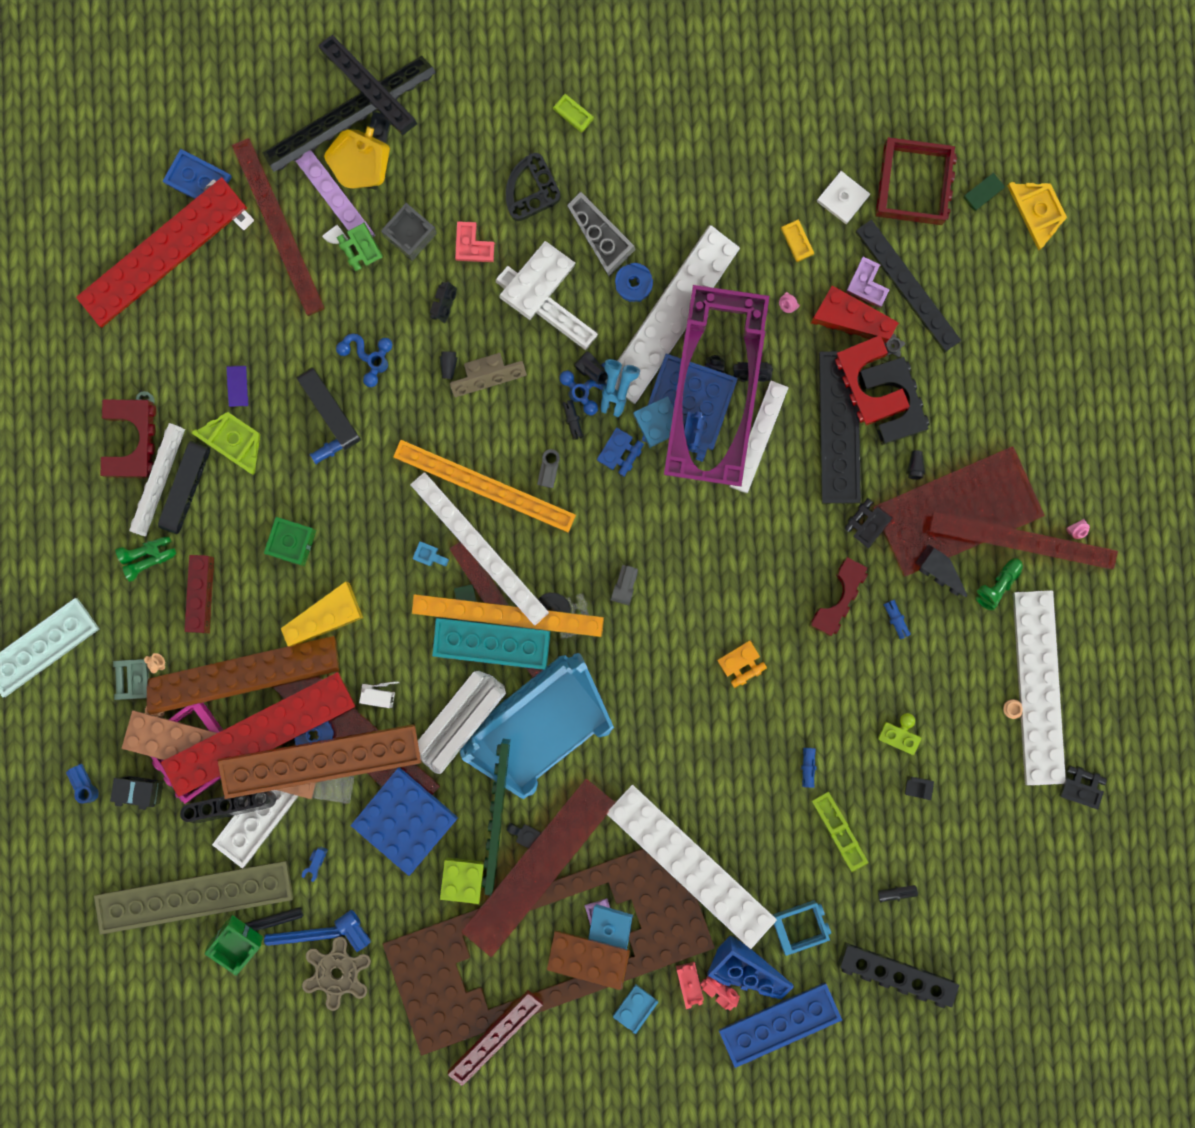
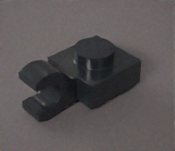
(526, 835)

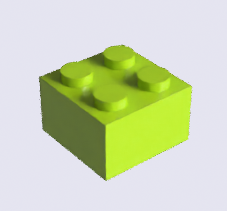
(462, 880)

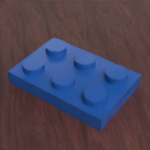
(192, 175)

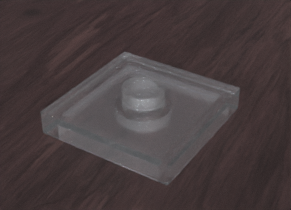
(335, 790)

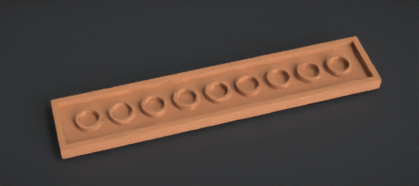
(166, 738)

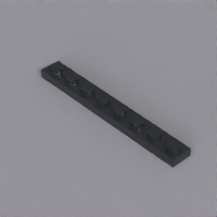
(367, 85)
(908, 286)

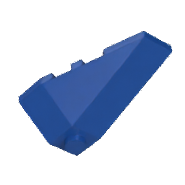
(742, 967)

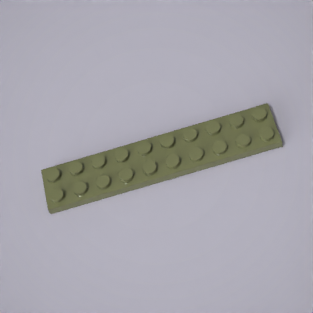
(193, 897)

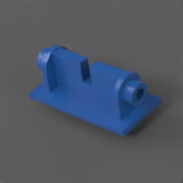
(693, 430)

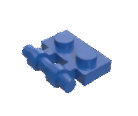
(614, 450)

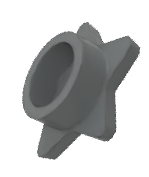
(898, 345)

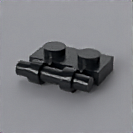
(872, 527)
(1081, 793)

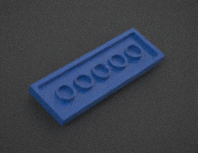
(780, 1025)

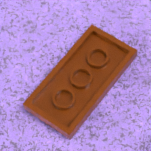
(588, 960)

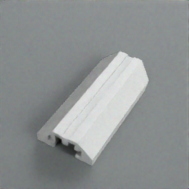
(459, 720)

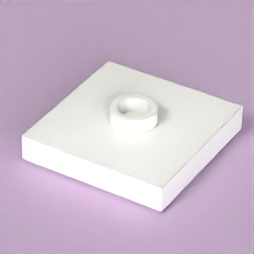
(843, 197)

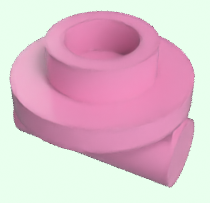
(788, 303)
(1079, 529)

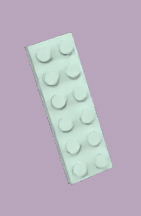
(44, 645)

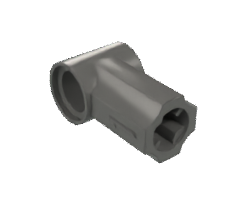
(548, 471)
(624, 588)

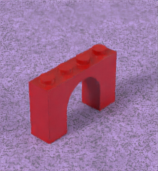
(870, 408)

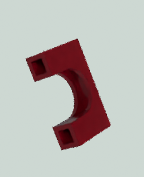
(139, 462)

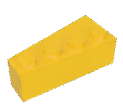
(326, 615)

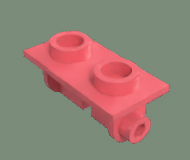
(727, 996)

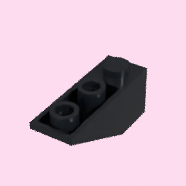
(940, 566)

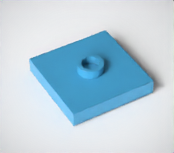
(610, 926)

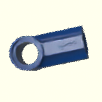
(81, 782)
(350, 927)

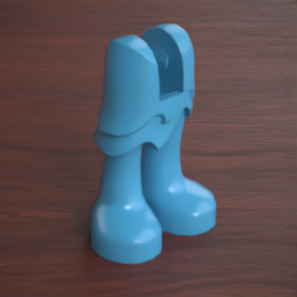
(609, 392)

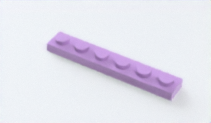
(330, 191)

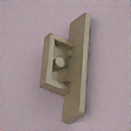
(486, 373)

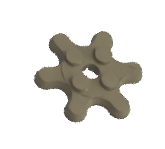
(333, 986)

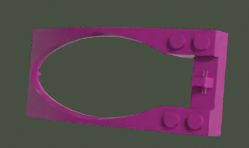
(755, 307)

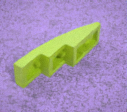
(840, 832)

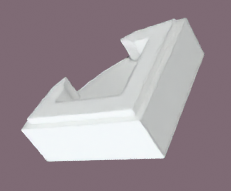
(331, 235)

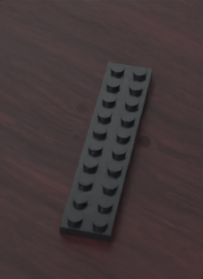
(345, 115)

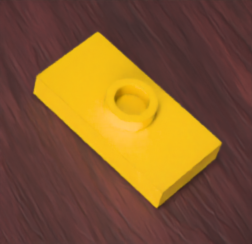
(797, 240)

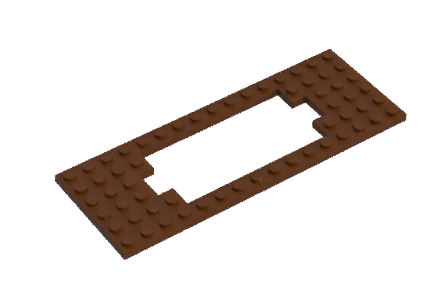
(428, 958)

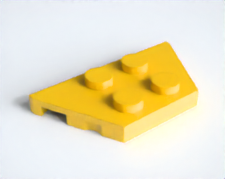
(1038, 209)

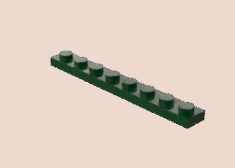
(497, 809)

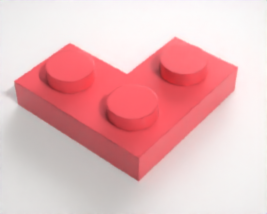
(468, 248)

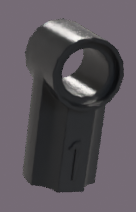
(590, 366)

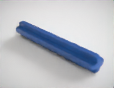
(301, 936)

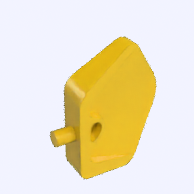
(358, 158)

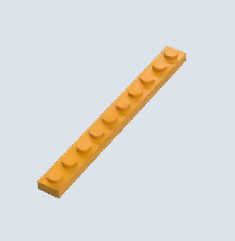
(484, 486)
(505, 615)

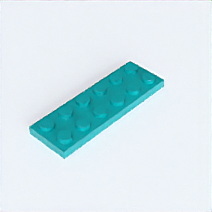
(491, 643)

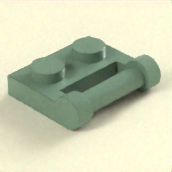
(137, 679)

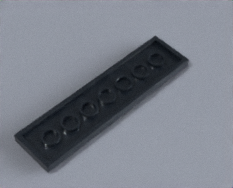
(838, 435)

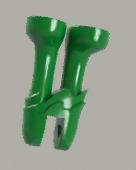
(150, 547)
(990, 597)

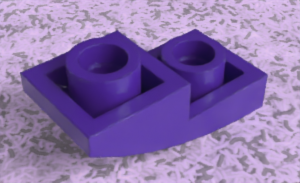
(237, 386)

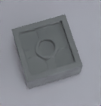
(409, 232)

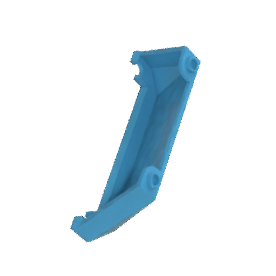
(544, 724)

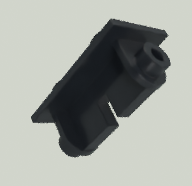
(446, 294)
(741, 371)

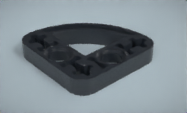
(541, 195)

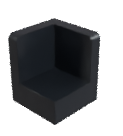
(919, 787)

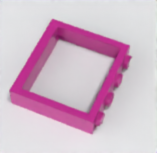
(212, 725)

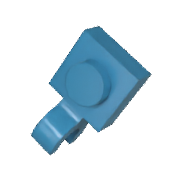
(428, 554)

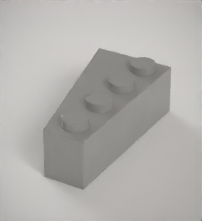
(605, 239)

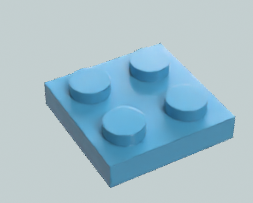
(655, 421)

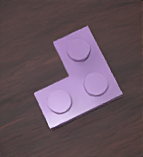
(862, 285)

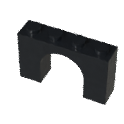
(897, 374)

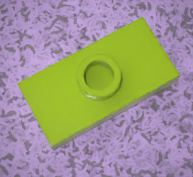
(573, 113)

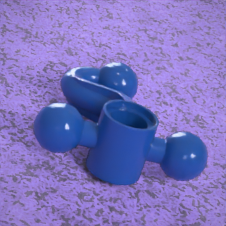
(384, 345)
(590, 407)

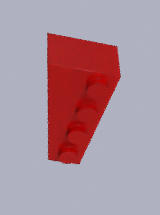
(853, 317)

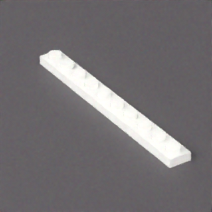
(479, 549)

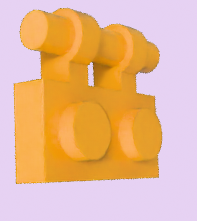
(738, 659)

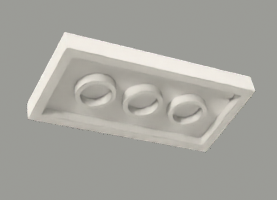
(537, 280)

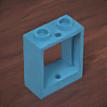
(807, 943)

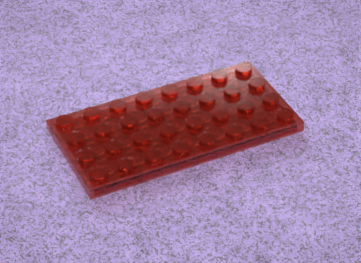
(985, 491)

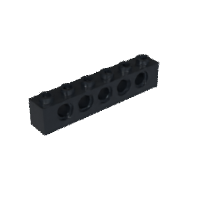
(947, 987)

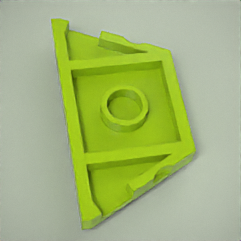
(232, 440)

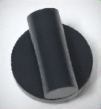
(715, 362)

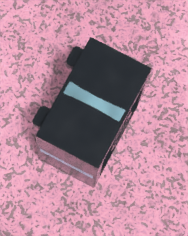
(136, 791)

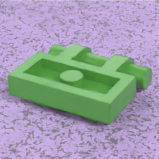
(364, 243)

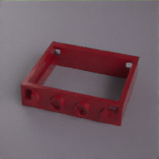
(918, 147)

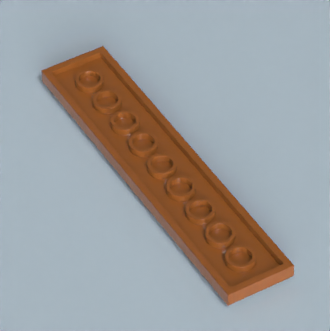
(242, 675)
(319, 761)

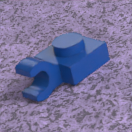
(317, 859)

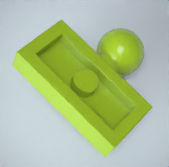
(899, 736)

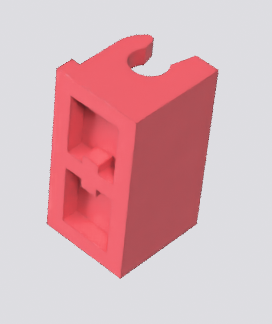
(690, 984)

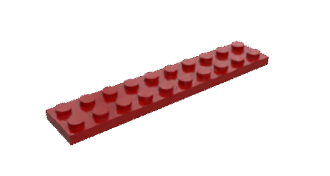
(161, 252)
(259, 732)

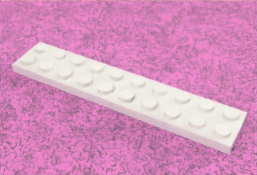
(670, 314)
(1039, 688)
(691, 866)

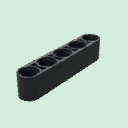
(328, 408)
(184, 487)
(219, 805)

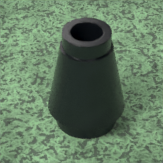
(448, 364)
(916, 466)

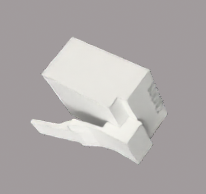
(377, 697)

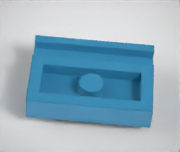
(635, 1008)

